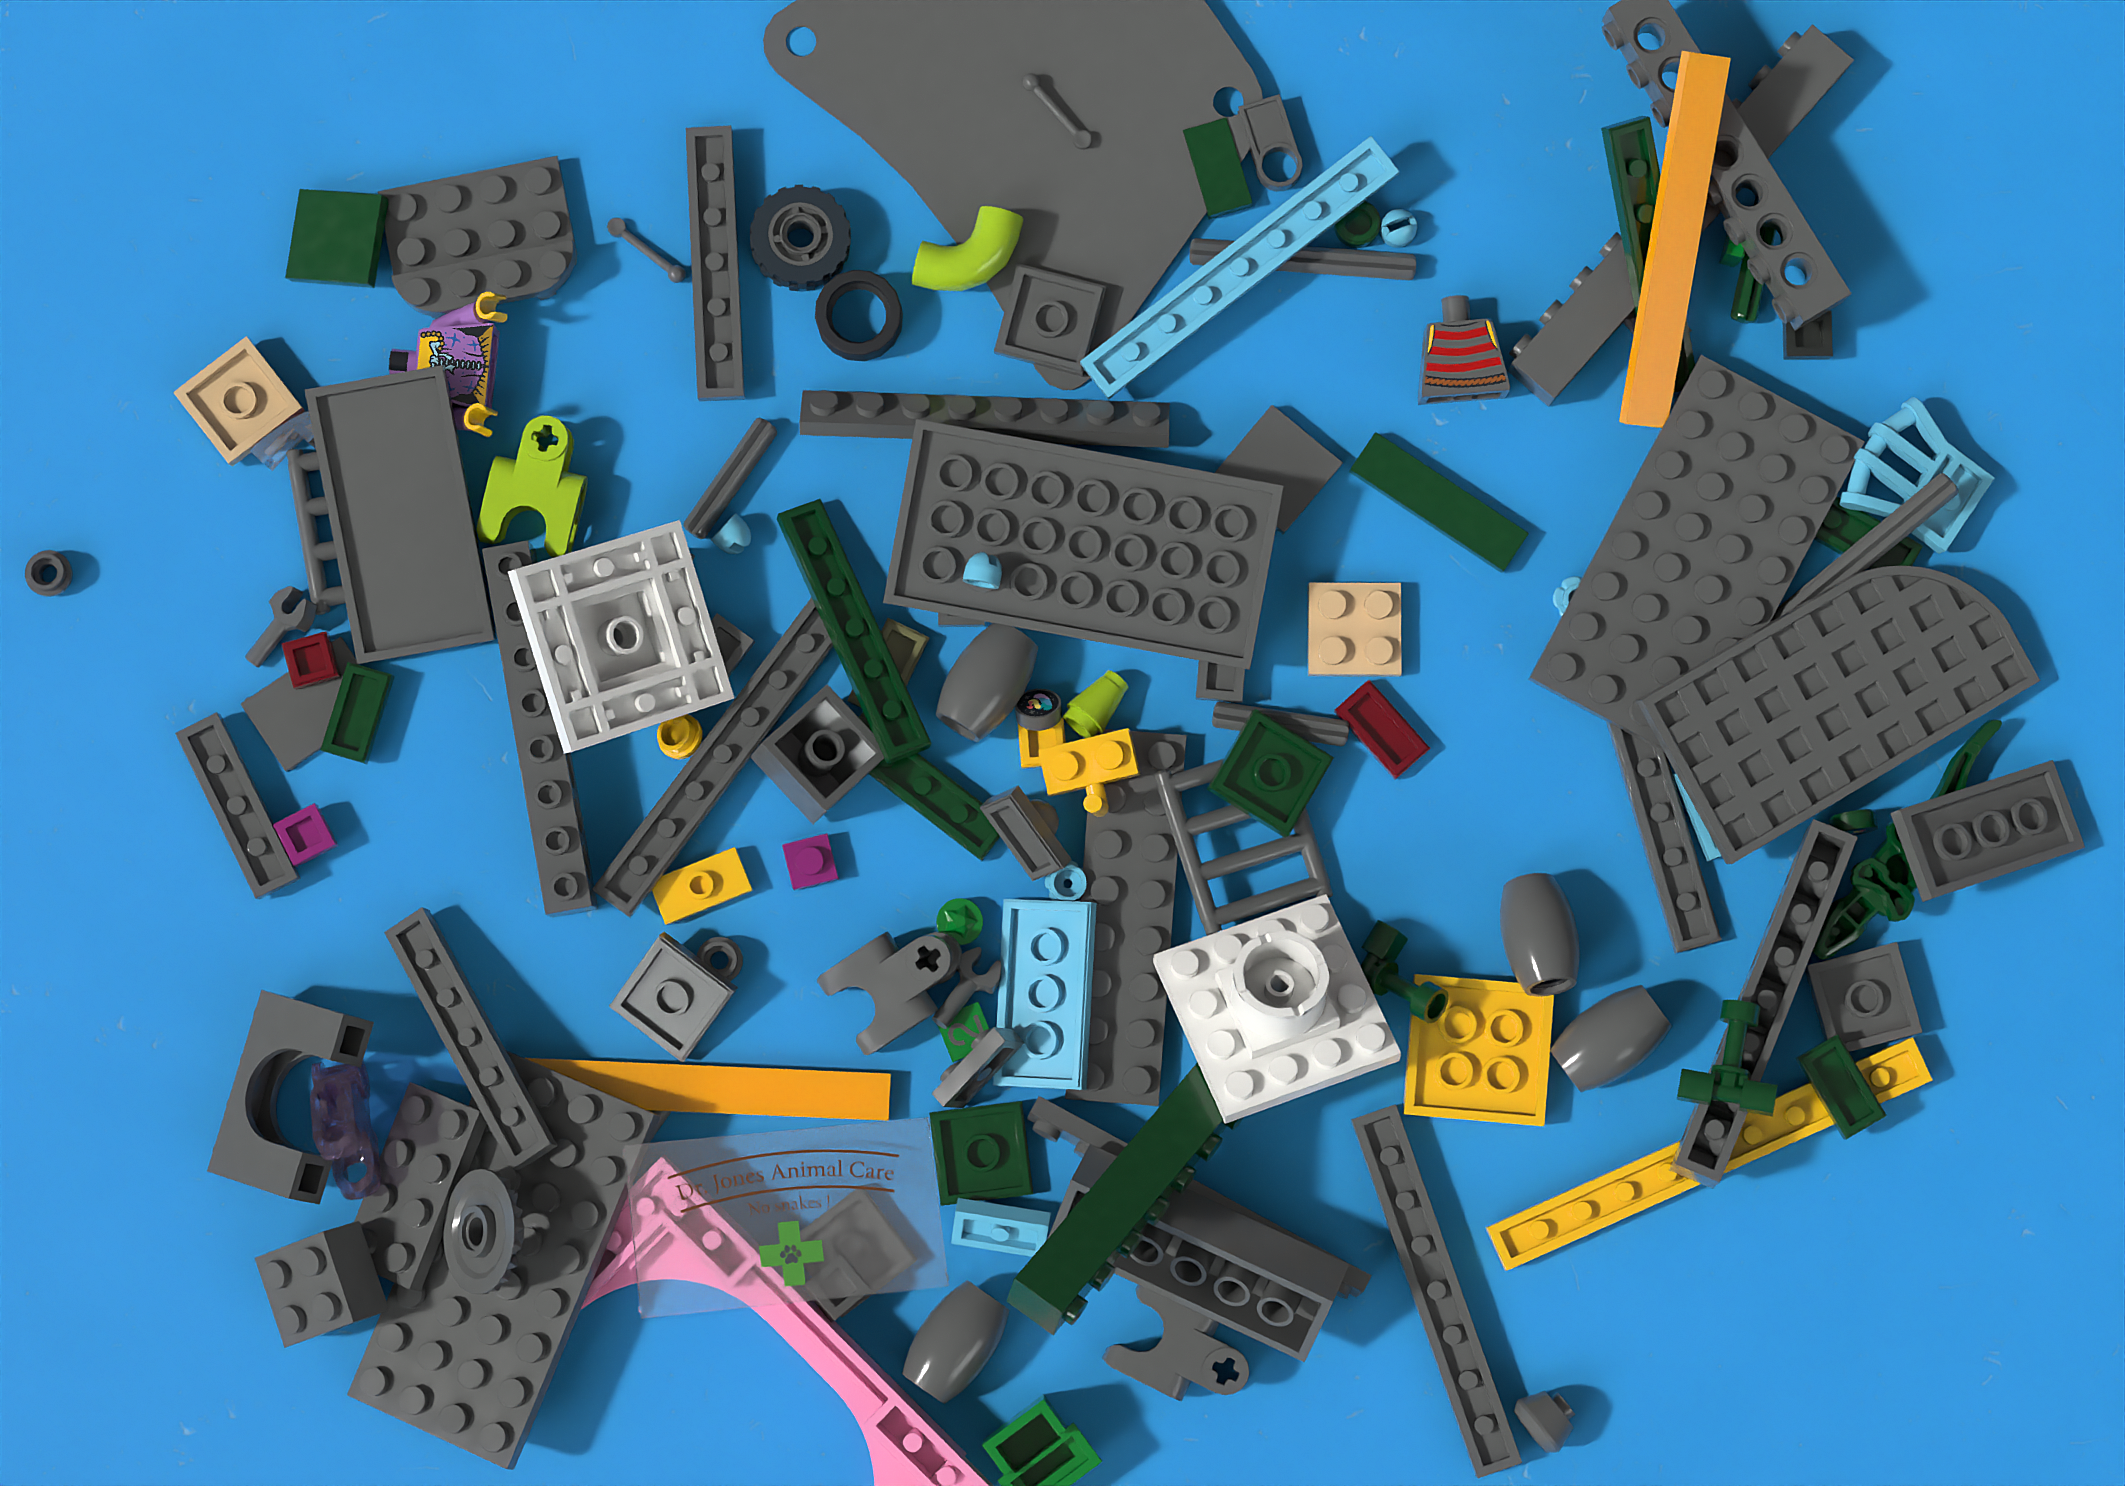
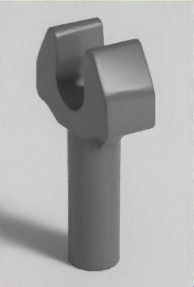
(284, 621)
(967, 986)

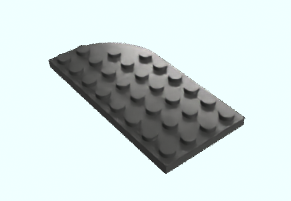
(1832, 699)

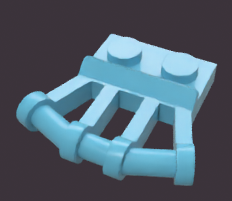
(1969, 478)

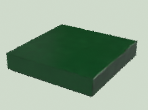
(337, 238)
(1270, 773)
(981, 1153)

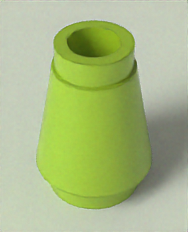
(1095, 705)

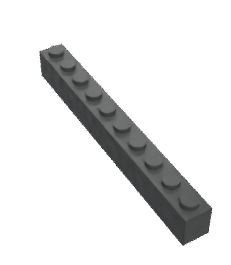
(1604, 296)

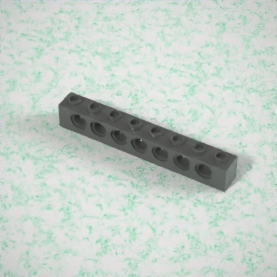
(1749, 170)
(544, 766)
(1772, 986)

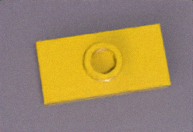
(701, 886)

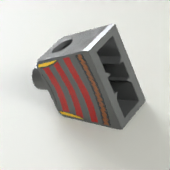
(1461, 358)

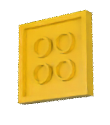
(1481, 1055)

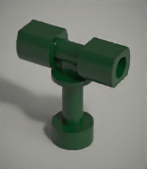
(1382, 971)
(1729, 1080)

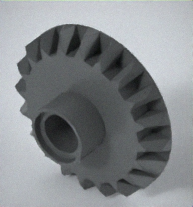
(482, 1231)

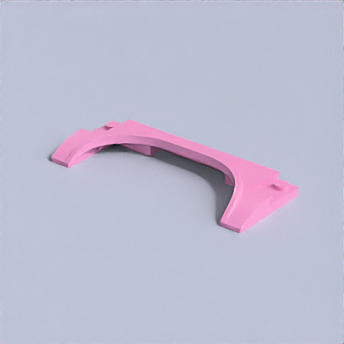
(900, 1435)

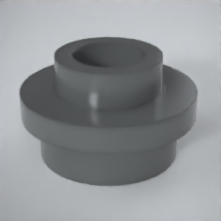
(36, 567)
(722, 944)

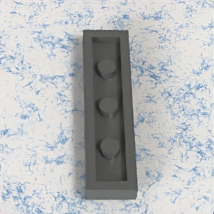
(237, 805)

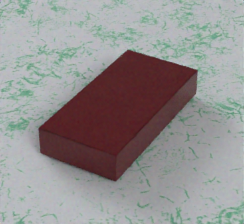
(1382, 729)

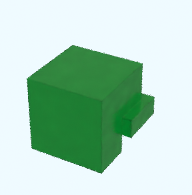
(1040, 1448)

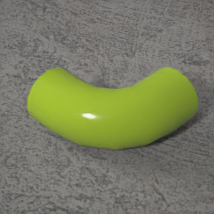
(974, 260)

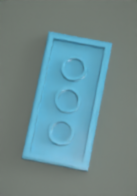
(1047, 991)

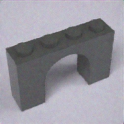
(249, 1138)

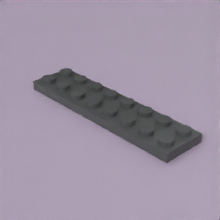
(1132, 880)

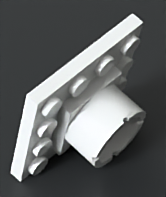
(621, 636)
(1276, 1008)

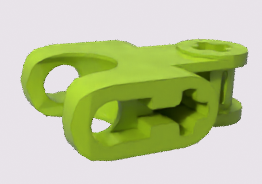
(536, 483)

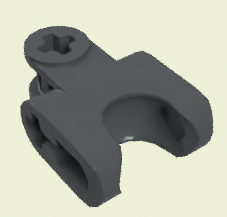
(895, 981)
(1181, 1355)

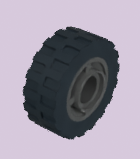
(793, 210)

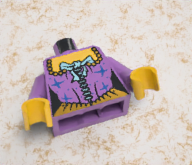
(469, 352)

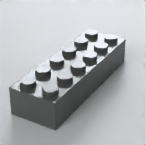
(1225, 1265)

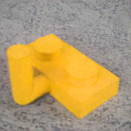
(1090, 765)

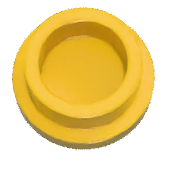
(679, 736)

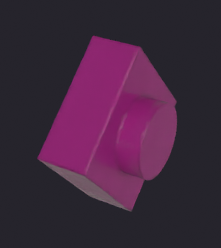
(305, 835)
(810, 862)

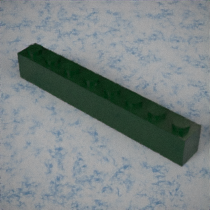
(1120, 1205)

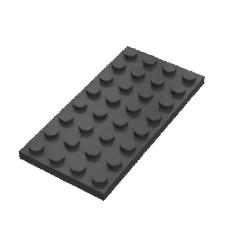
(1084, 543)
(1696, 544)
(484, 1361)

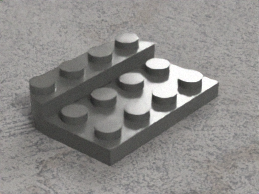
(481, 234)

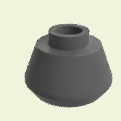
(1546, 1419)

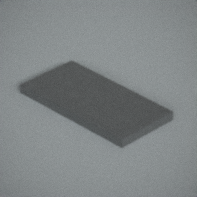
(400, 514)

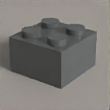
(321, 1283)

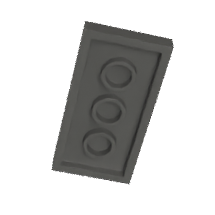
(1987, 830)
(419, 1169)

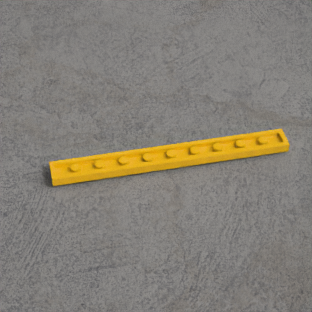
(1651, 1182)

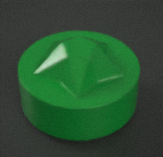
(961, 920)

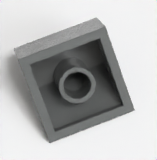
(819, 754)

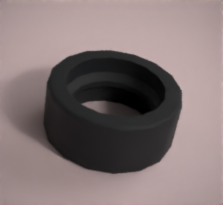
(861, 281)

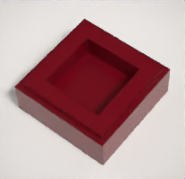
(311, 660)

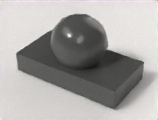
(1028, 831)

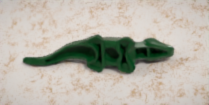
(1884, 880)

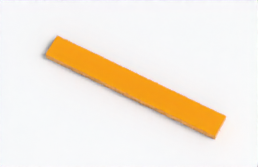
(1674, 239)
(735, 1088)

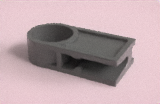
(1269, 133)

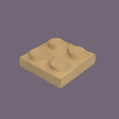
(238, 400)
(1354, 629)

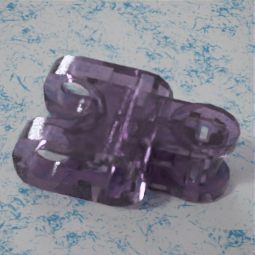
(344, 1125)

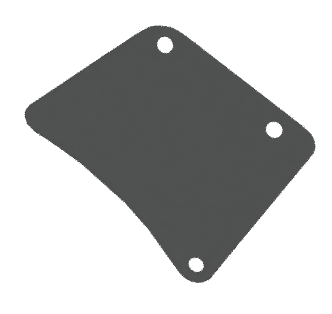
(949, 112)

